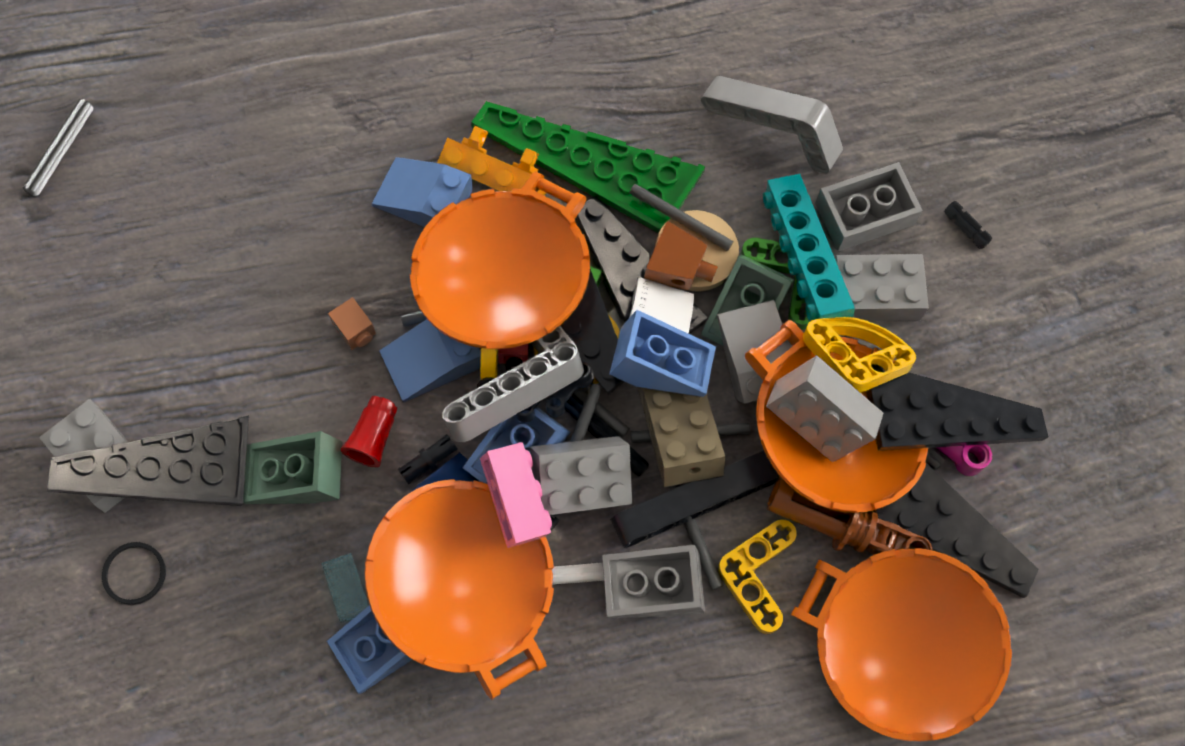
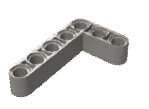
(781, 111)
(517, 389)

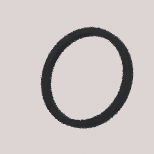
(151, 594)

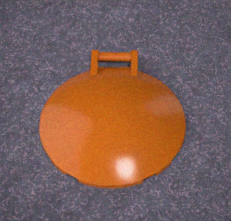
(502, 265)
(853, 483)
(452, 586)
(910, 642)

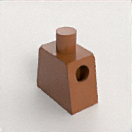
(678, 259)

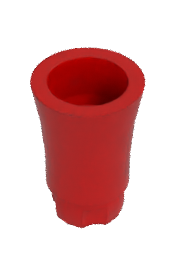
(371, 432)

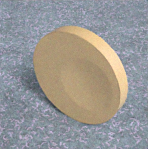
(714, 254)

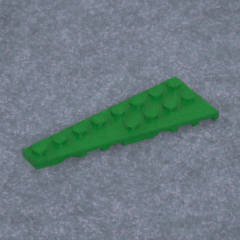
(595, 162)

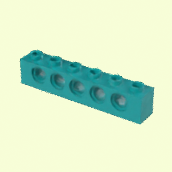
(807, 249)

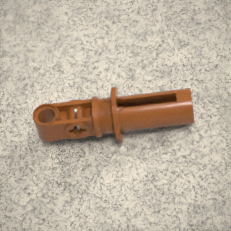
(858, 529)

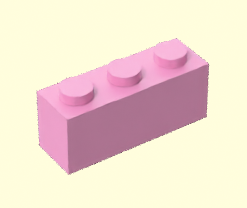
(516, 494)

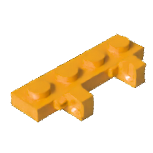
(472, 159)

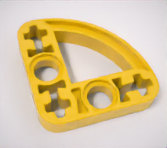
(823, 338)

